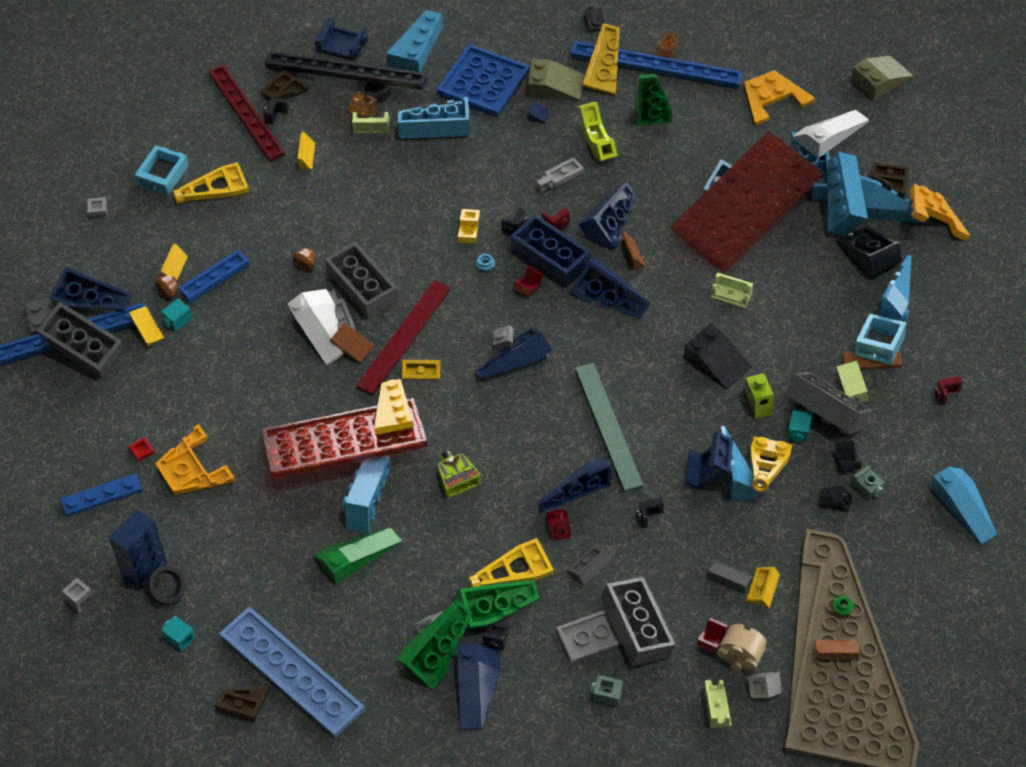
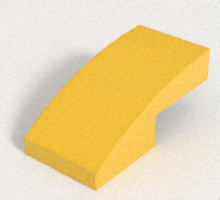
(468, 226)

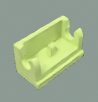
(370, 124)
(731, 290)
(853, 381)
(717, 704)

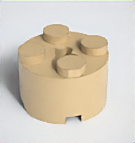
(742, 648)

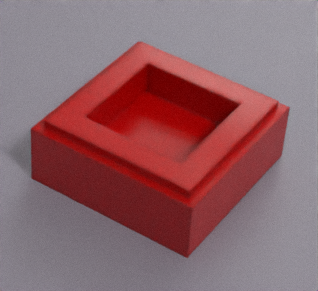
(141, 449)

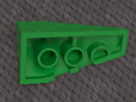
(651, 102)
(351, 555)
(496, 601)
(433, 647)

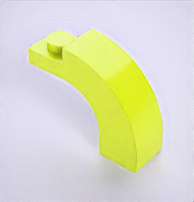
(595, 134)

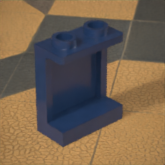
(340, 41)
(710, 464)

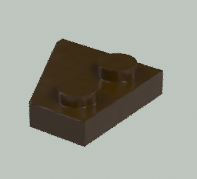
(284, 87)
(891, 176)

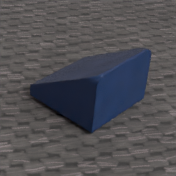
(537, 113)

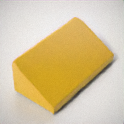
(305, 152)
(174, 262)
(146, 326)
(421, 369)
(763, 586)

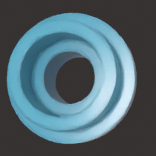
(485, 258)

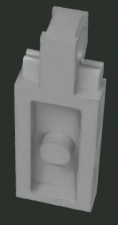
(560, 174)
(341, 311)

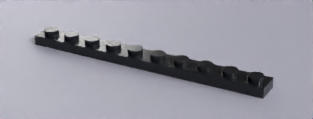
(346, 70)

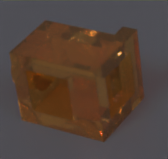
(670, 42)
(363, 104)

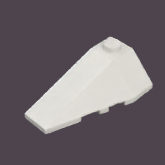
(827, 134)
(317, 318)

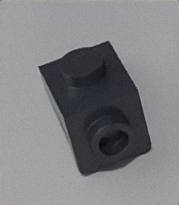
(594, 18)
(275, 106)
(510, 226)
(846, 456)
(835, 497)
(647, 508)
(496, 636)

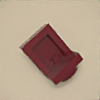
(558, 220)
(529, 282)
(947, 386)
(559, 524)
(712, 636)

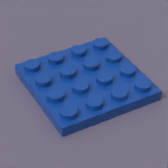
(483, 78)

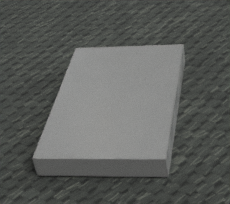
(588, 636)

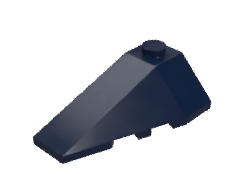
(607, 218)
(606, 287)
(84, 291)
(527, 349)
(584, 481)
(477, 681)

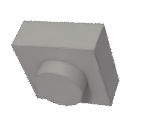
(97, 207)
(503, 337)

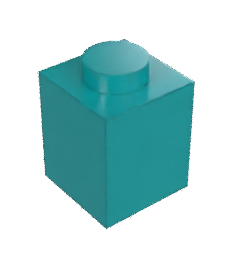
(176, 315)
(799, 426)
(177, 633)

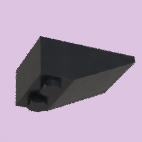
(871, 250)
(716, 356)

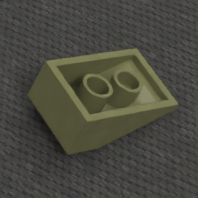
(879, 75)
(554, 81)

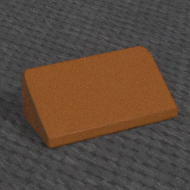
(632, 252)
(352, 342)
(837, 650)

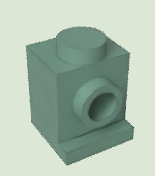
(868, 483)
(606, 684)

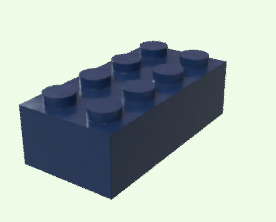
(550, 250)
(137, 548)

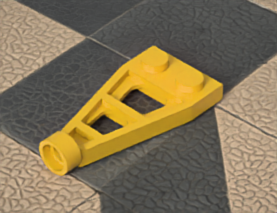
(231, 173)
(769, 448)
(532, 554)

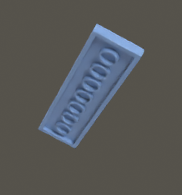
(292, 672)

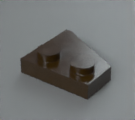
(242, 702)

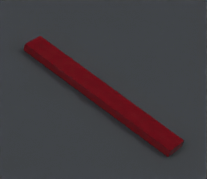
(246, 113)
(403, 338)

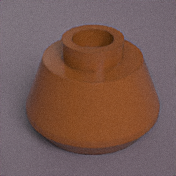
(304, 259)
(167, 286)

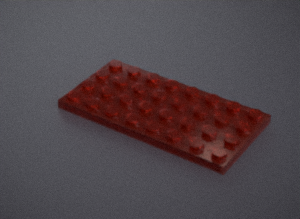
(746, 201)
(337, 441)

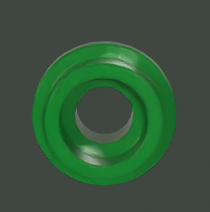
(843, 610)

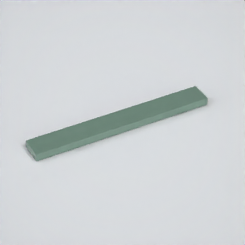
(609, 428)

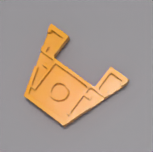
(770, 89)
(933, 204)
(184, 471)

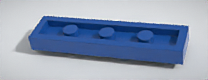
(214, 276)
(101, 495)

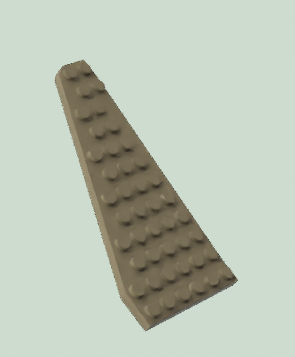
(843, 707)

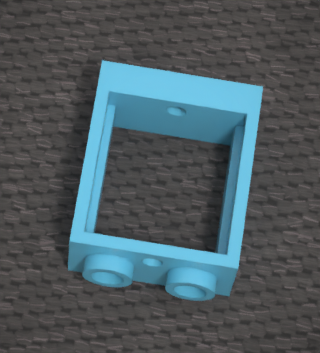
(156, 183)
(885, 352)

